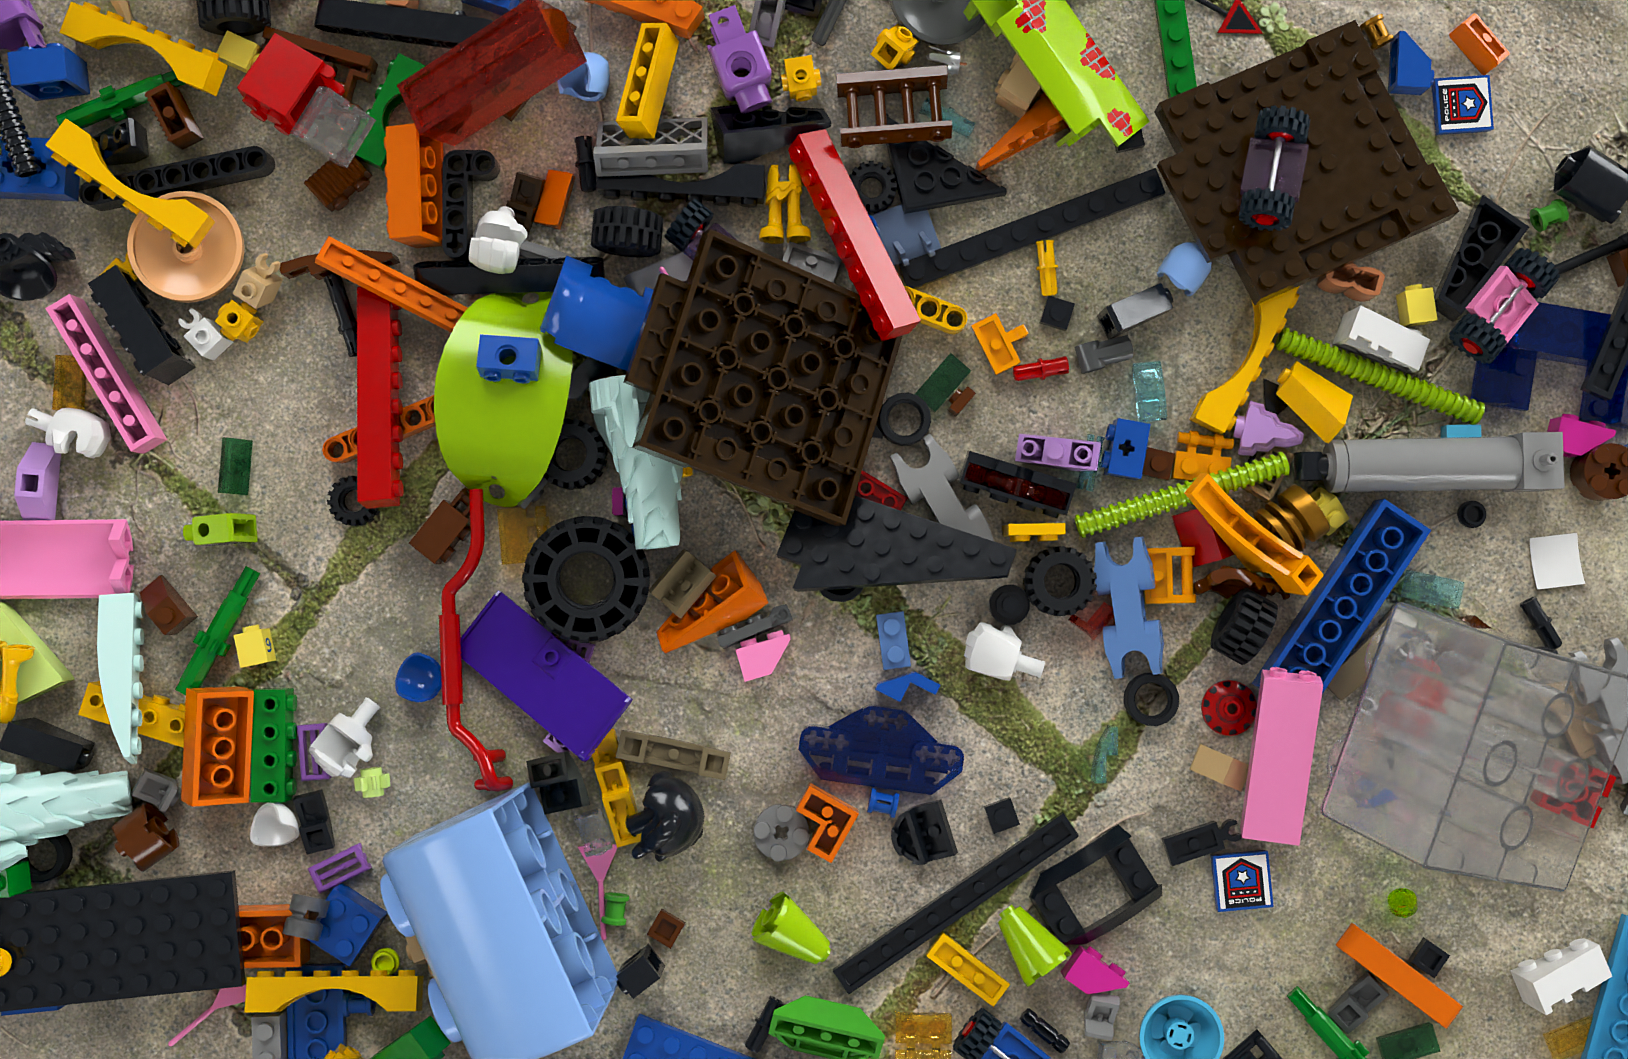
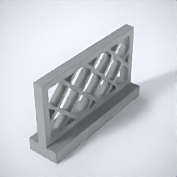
(658, 157)

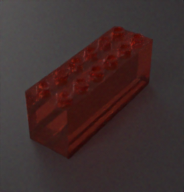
(492, 72)

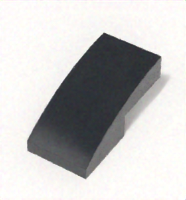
(315, 821)

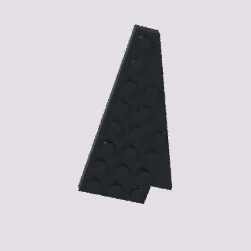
(887, 550)

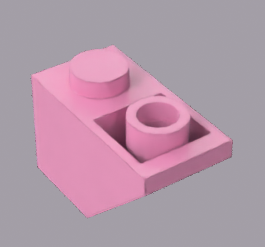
(761, 658)

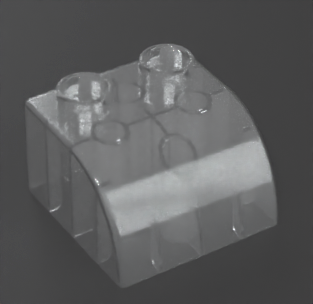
(1476, 750)

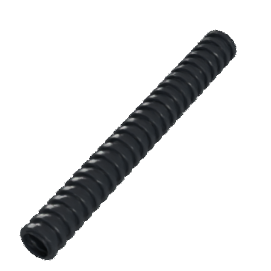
(14, 132)

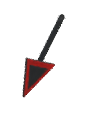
(1236, 20)

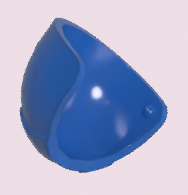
(418, 678)

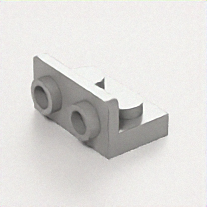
(812, 261)

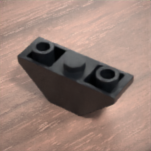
(123, 143)

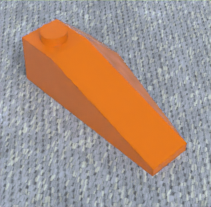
(1034, 126)
(726, 601)

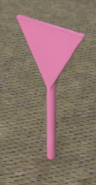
(599, 866)
(224, 998)

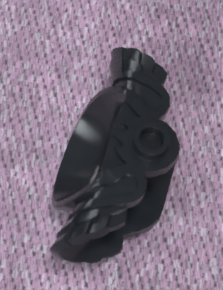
(28, 266)

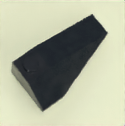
(759, 132)

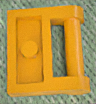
(1163, 572)

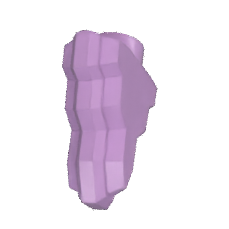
(1263, 431)

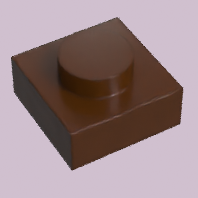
(960, 400)
(1158, 464)
(666, 928)

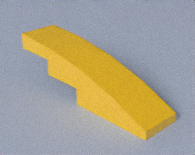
(615, 789)

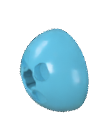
(1198, 1039)

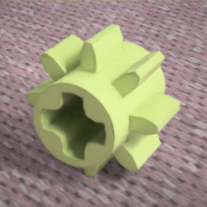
(372, 782)

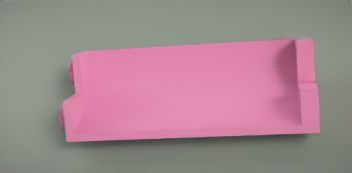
(64, 558)

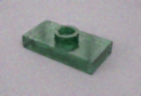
(943, 382)
(235, 466)
(1409, 1042)

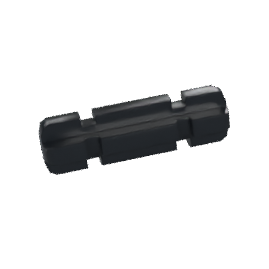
(1044, 1030)

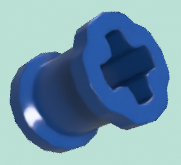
(889, 809)
(356, 1004)

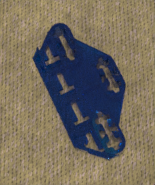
(885, 748)

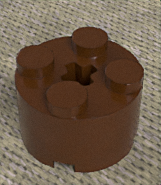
(1589, 475)
(145, 836)

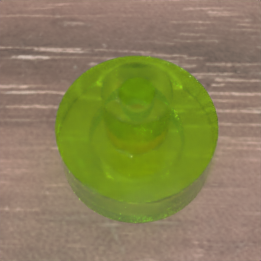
(1402, 902)

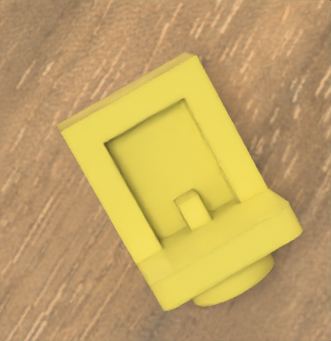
(1331, 508)

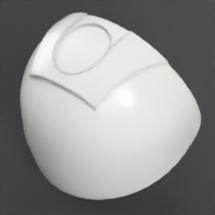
(274, 825)

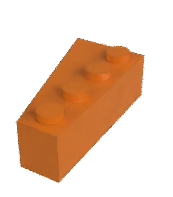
(680, 15)

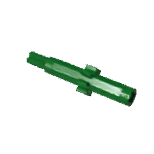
(115, 102)
(214, 639)
(1326, 1028)

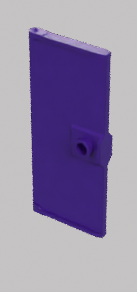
(543, 675)

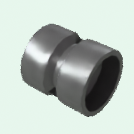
(306, 928)

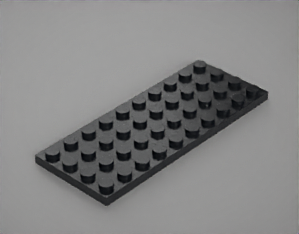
(121, 941)

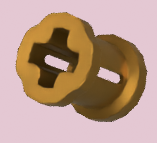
(1376, 32)

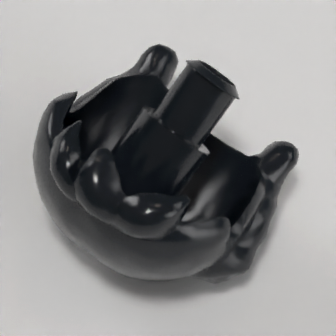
(670, 818)

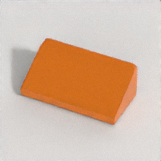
(1479, 44)
(554, 199)

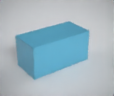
(1450, 431)

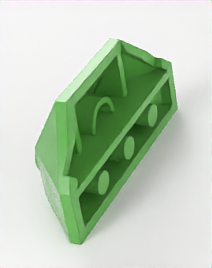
(826, 1029)

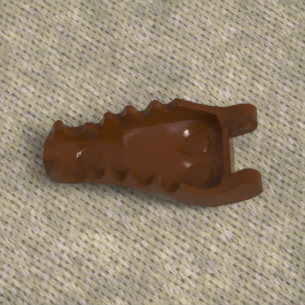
(1229, 581)

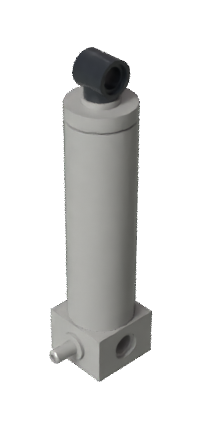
(1437, 464)

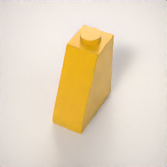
(1314, 400)

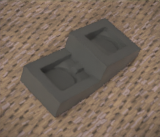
(1357, 1001)

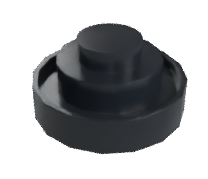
(1009, 604)

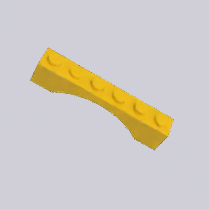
(98, 31)
(82, 151)
(1217, 408)
(392, 993)

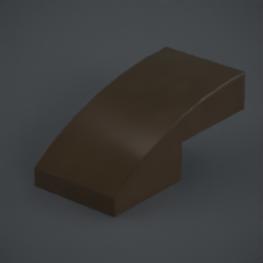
(525, 198)

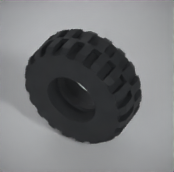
(562, 614)

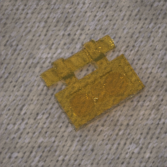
(515, 533)
(923, 1029)

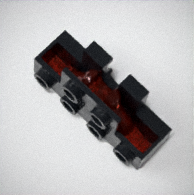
(1017, 483)

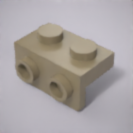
(682, 583)

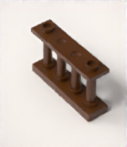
(887, 82)

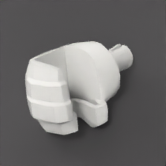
(497, 242)
(66, 423)
(998, 653)
(345, 741)

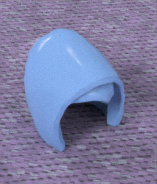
(587, 81)
(1185, 267)

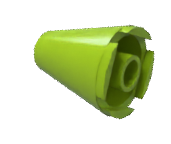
(790, 931)
(1031, 944)

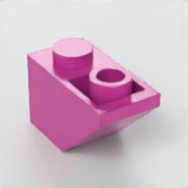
(1578, 435)
(1092, 974)

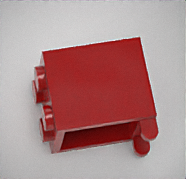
(284, 83)

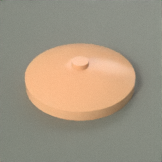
(187, 272)

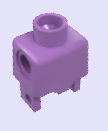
(18, 24)
(735, 52)

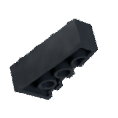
(1481, 248)
(139, 326)

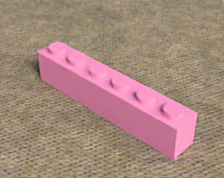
(106, 374)

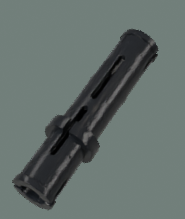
(343, 311)

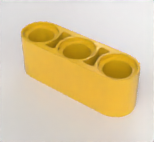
(942, 310)

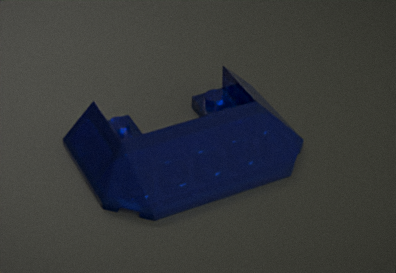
(1552, 335)

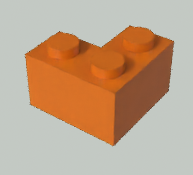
(833, 820)

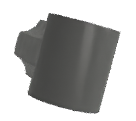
(1096, 354)

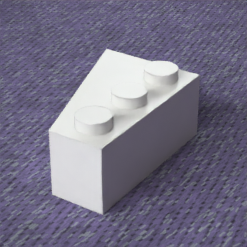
(1381, 340)
(1560, 974)

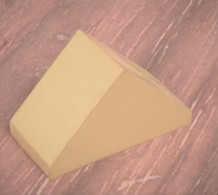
(1220, 767)

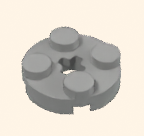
(780, 848)

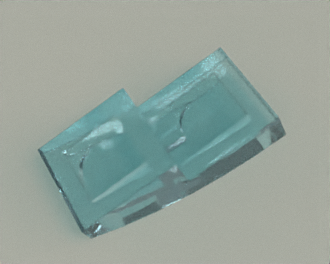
(1150, 391)
(1432, 589)
(1106, 746)

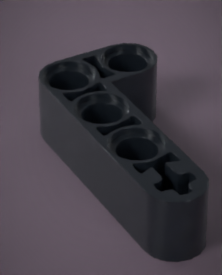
(463, 205)

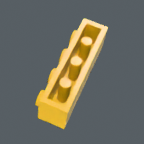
(647, 80)
(159, 717)

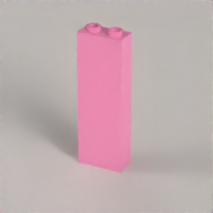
(1281, 756)

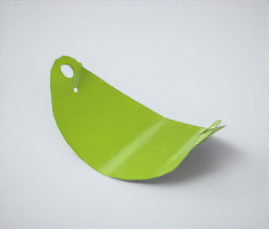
(504, 424)

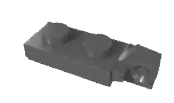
(756, 626)

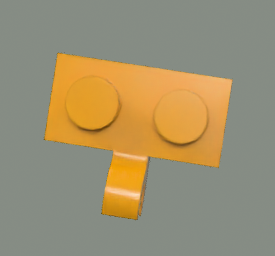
(998, 343)

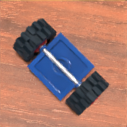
(990, 1039)

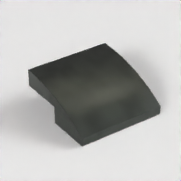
(559, 782)

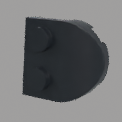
(923, 834)

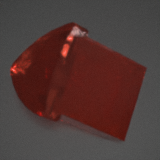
(1096, 622)

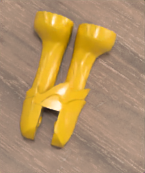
(776, 195)
(11, 657)

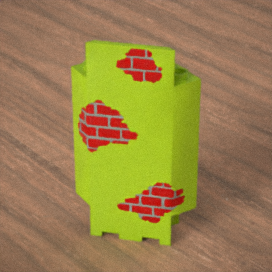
(1065, 65)

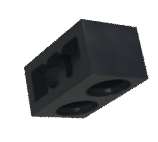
(640, 971)

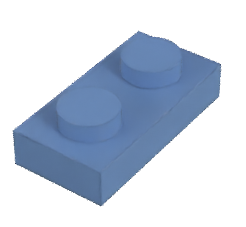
(893, 640)

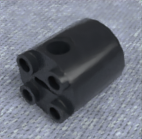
(1592, 183)

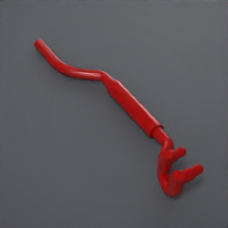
(451, 656)

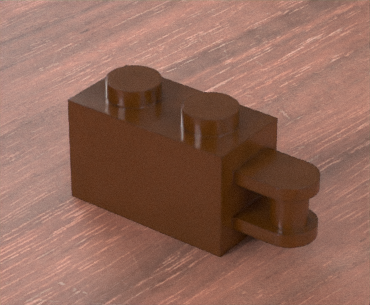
(444, 529)

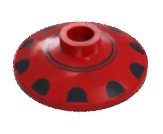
(1215, 706)

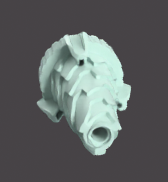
(647, 481)
(54, 803)

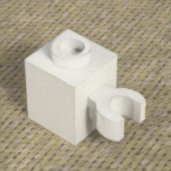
(205, 336)

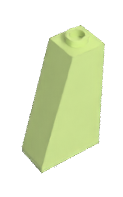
(41, 672)

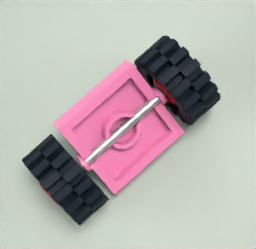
(1503, 305)

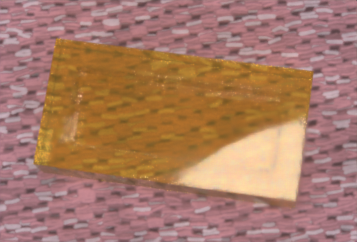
(68, 384)
(1568, 1039)

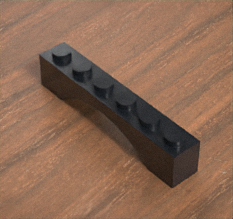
(738, 184)

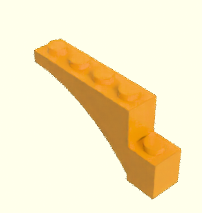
(1252, 542)

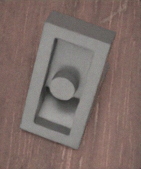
(766, 20)

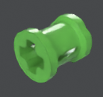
(1548, 215)
(615, 908)

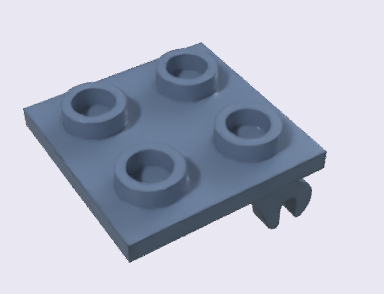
(906, 234)

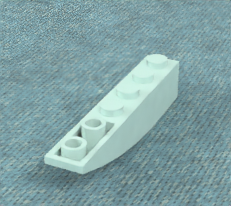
(119, 667)

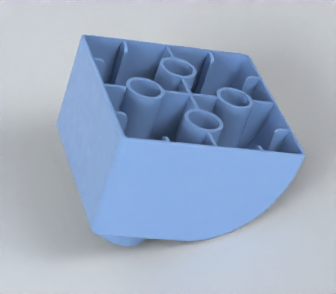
(501, 930)

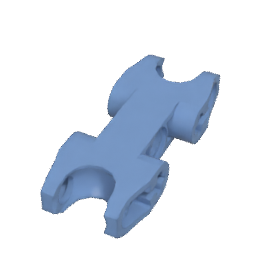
(1126, 590)

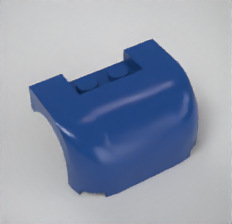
(595, 315)

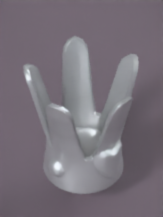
(951, 59)

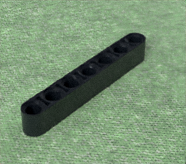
(396, 23)
(191, 176)
(529, 276)

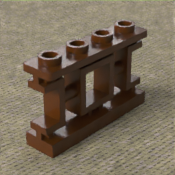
(333, 54)

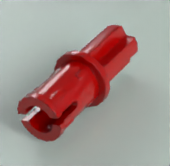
(1041, 369)

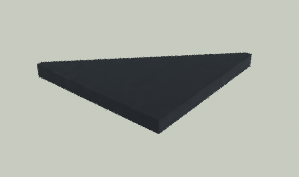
(934, 179)

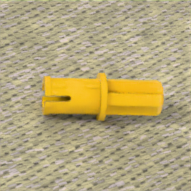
(1047, 268)

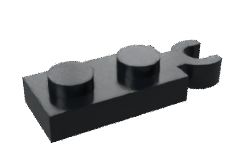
(1198, 841)

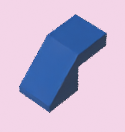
(898, 685)

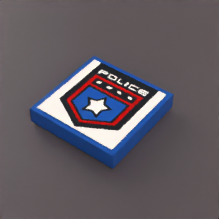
(1462, 105)
(1242, 880)

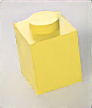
(238, 51)
(1416, 306)
(254, 646)

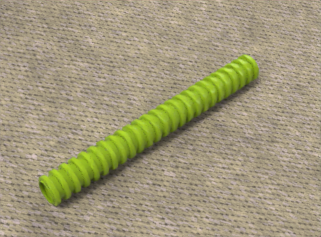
(1380, 376)
(1175, 496)

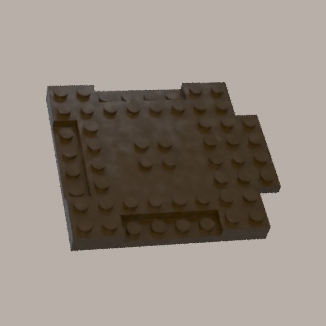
(1360, 175)
(761, 377)

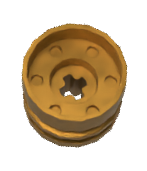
(1294, 519)

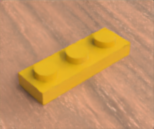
(967, 969)

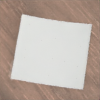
(1556, 561)

